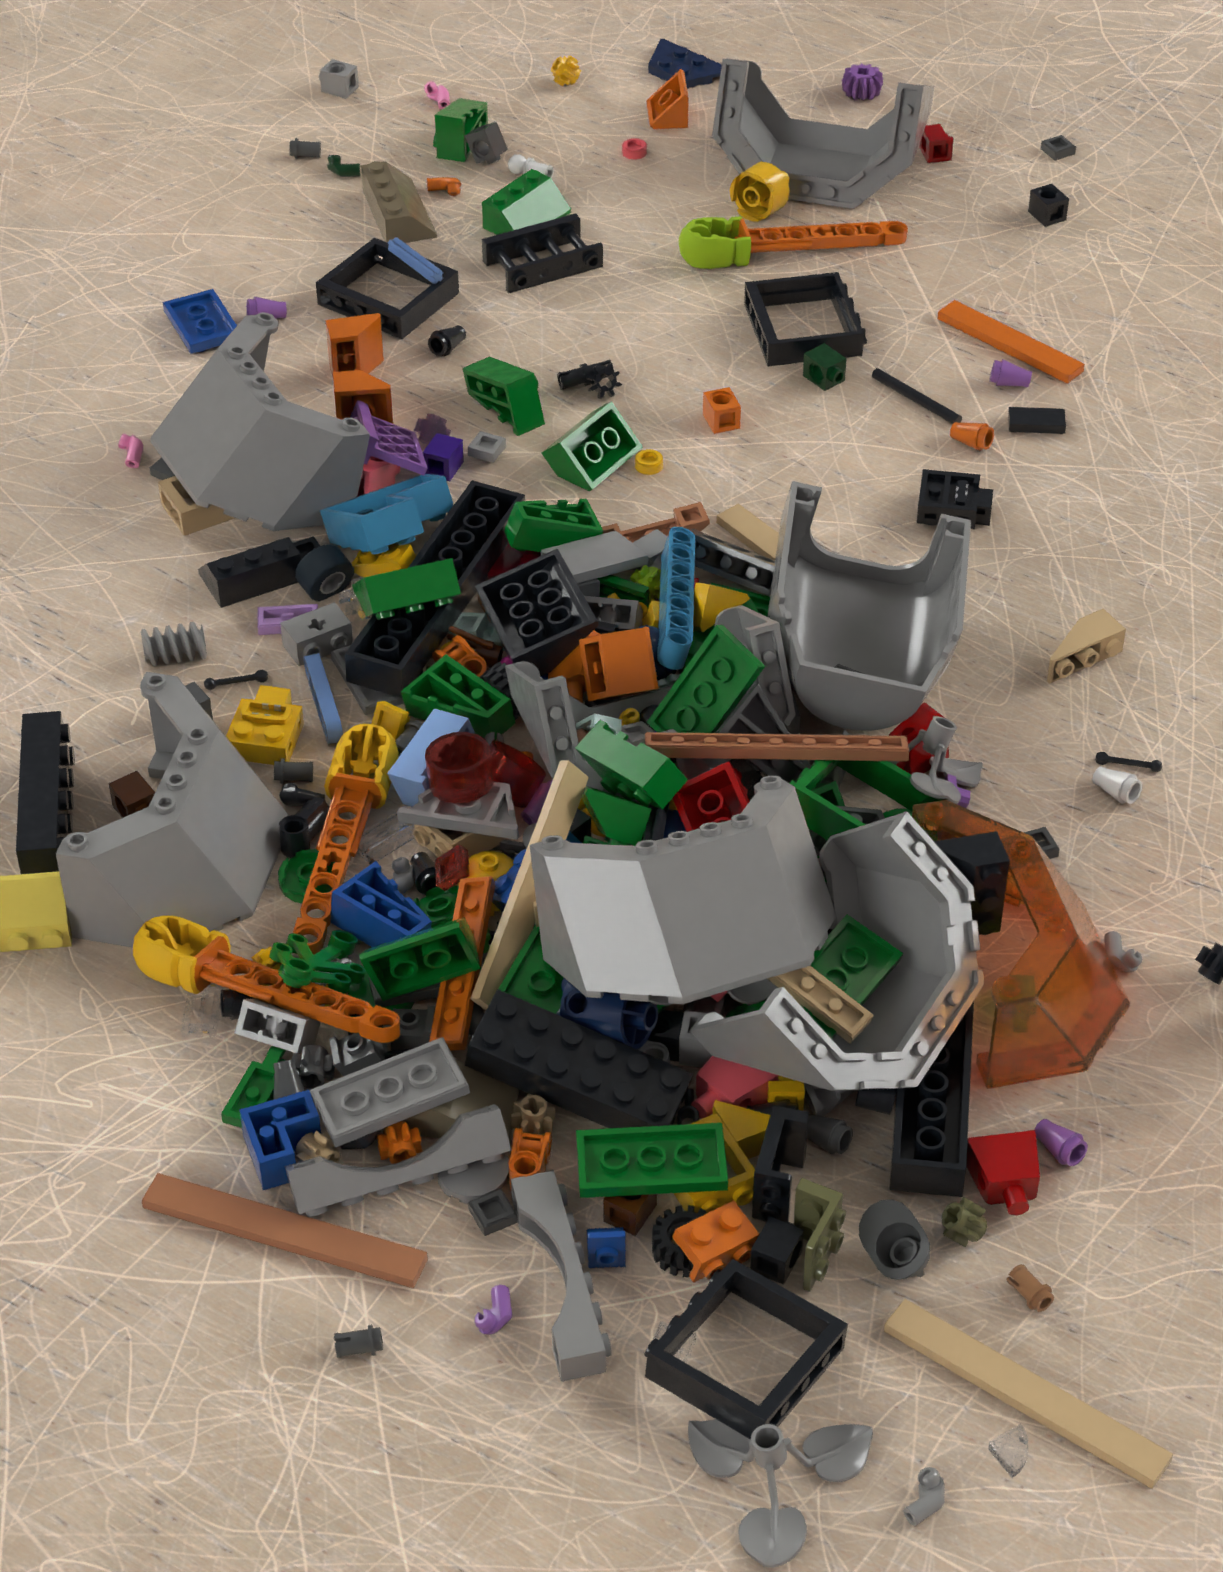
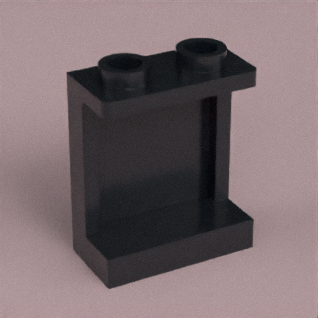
(783, 1144)

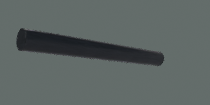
(916, 396)

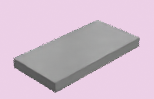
(389, 1091)

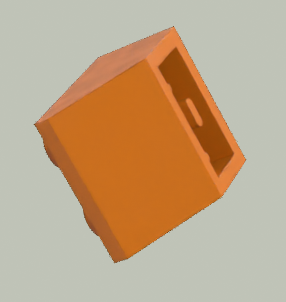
(355, 343)
(618, 664)

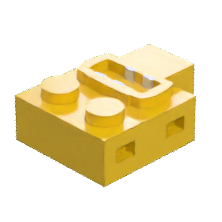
(266, 726)

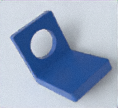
(606, 1247)

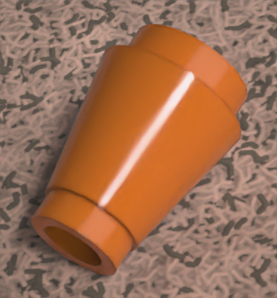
(975, 435)

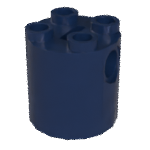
(619, 1019)

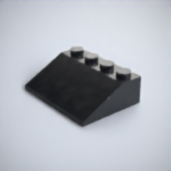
(538, 611)

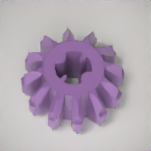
(862, 81)

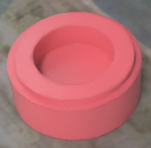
(634, 148)

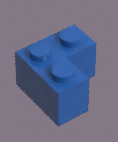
(274, 1131)

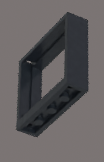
(798, 290)
(335, 295)
(718, 1399)

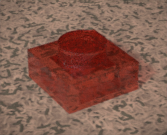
(452, 867)

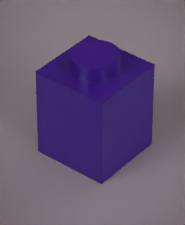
(444, 456)

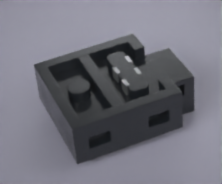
(955, 496)

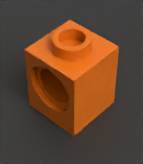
(721, 410)

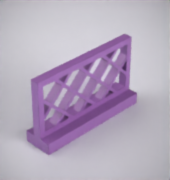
(390, 441)

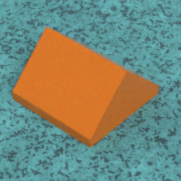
(669, 104)

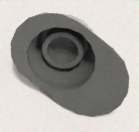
(894, 1240)

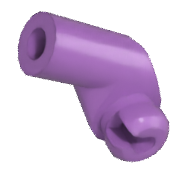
(498, 1315)

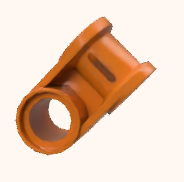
(463, 654)
(529, 1153)

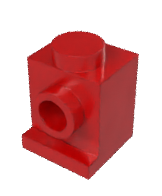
(936, 144)

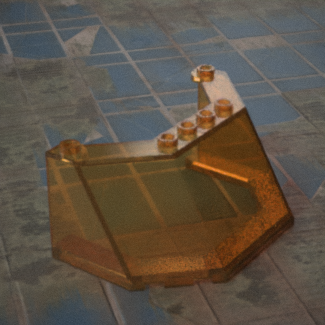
(1063, 989)

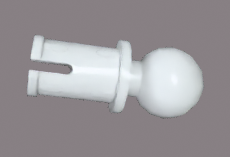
(518, 164)

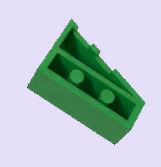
(452, 126)
(507, 391)

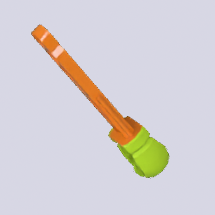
(719, 242)

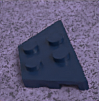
(670, 58)

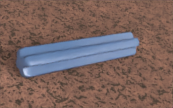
(415, 260)

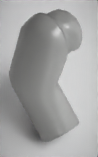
(403, 874)
(1123, 960)
(930, 1496)

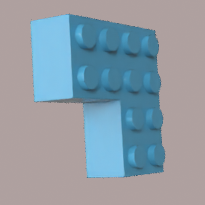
(394, 517)

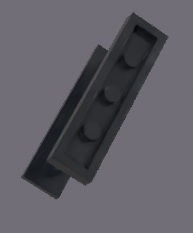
(538, 238)

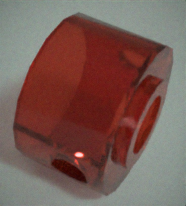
(459, 767)
(517, 770)

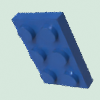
(200, 320)

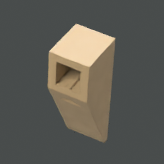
(1087, 643)

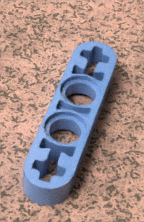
(323, 698)

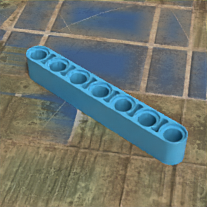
(676, 598)

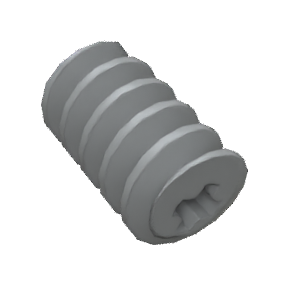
(173, 643)

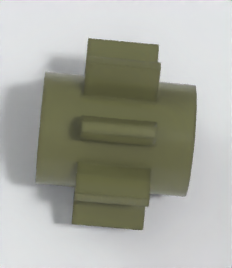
(964, 1222)

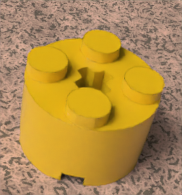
(760, 191)

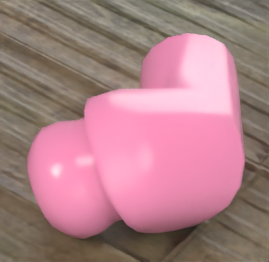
(437, 93)
(134, 448)

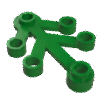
(303, 970)

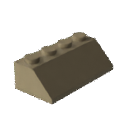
(395, 203)

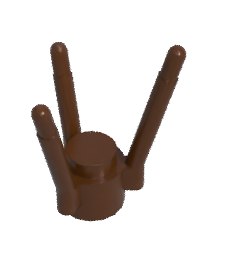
(486, 649)

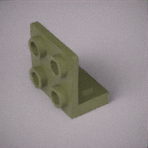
(821, 1217)

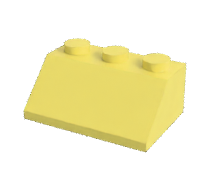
(33, 912)

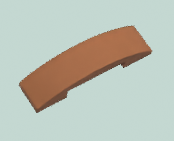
(688, 517)

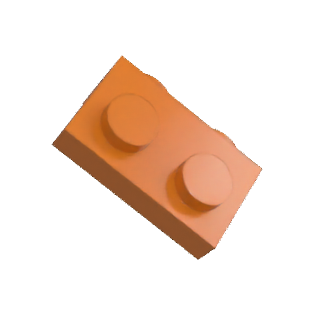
(716, 1240)

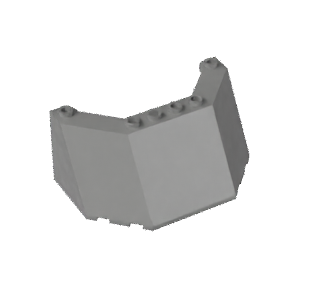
(822, 159)
(250, 448)
(553, 713)
(194, 850)
(918, 902)
(687, 908)

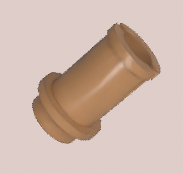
(1038, 1295)

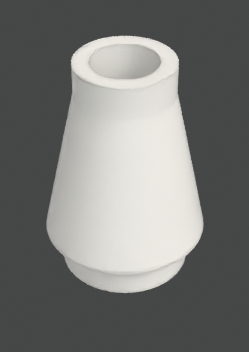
(1118, 784)

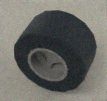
(324, 572)

